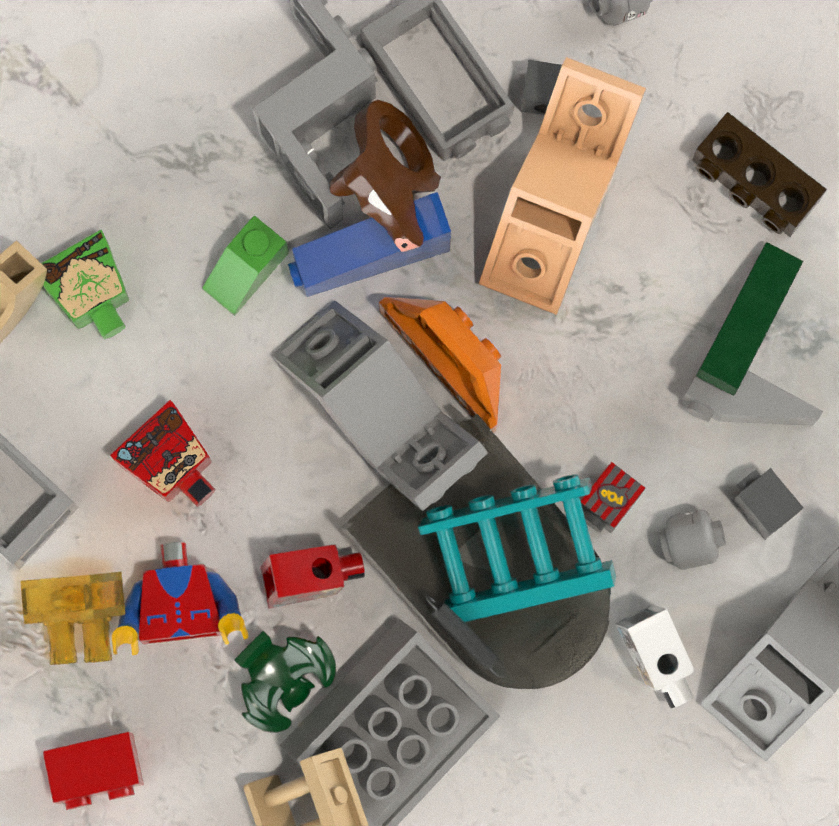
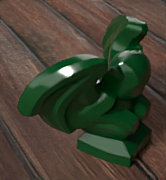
(279, 675)

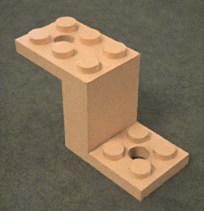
(561, 185)

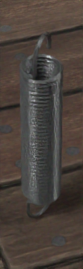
(465, 636)

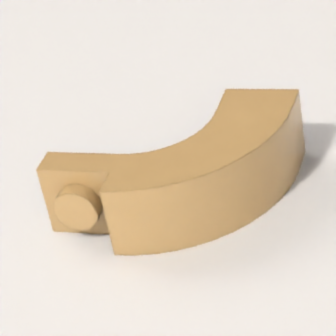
(20, 285)

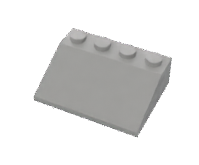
(399, 724)

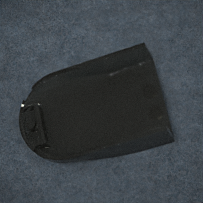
(533, 643)

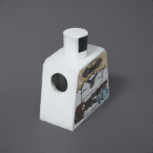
(647, 638)

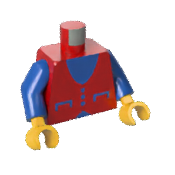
(178, 604)

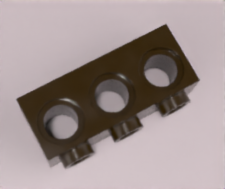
(754, 153)

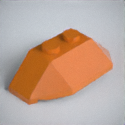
(451, 351)

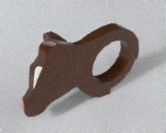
(380, 180)

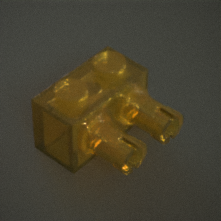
(72, 600)

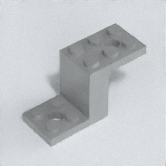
(316, 104)
(380, 405)
(787, 669)

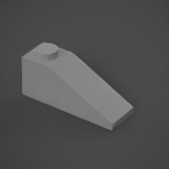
(753, 403)

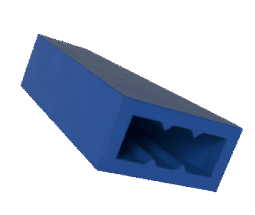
(367, 250)

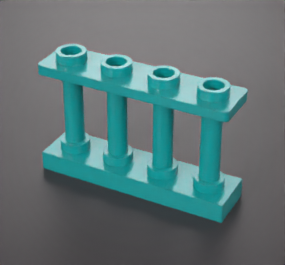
(548, 582)

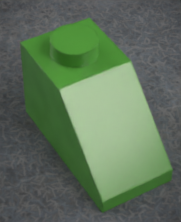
(245, 265)

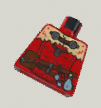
(167, 457)
(290, 576)

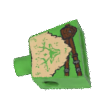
(88, 285)

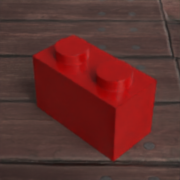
(93, 769)

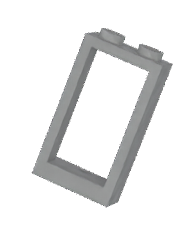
(402, 19)
(45, 523)

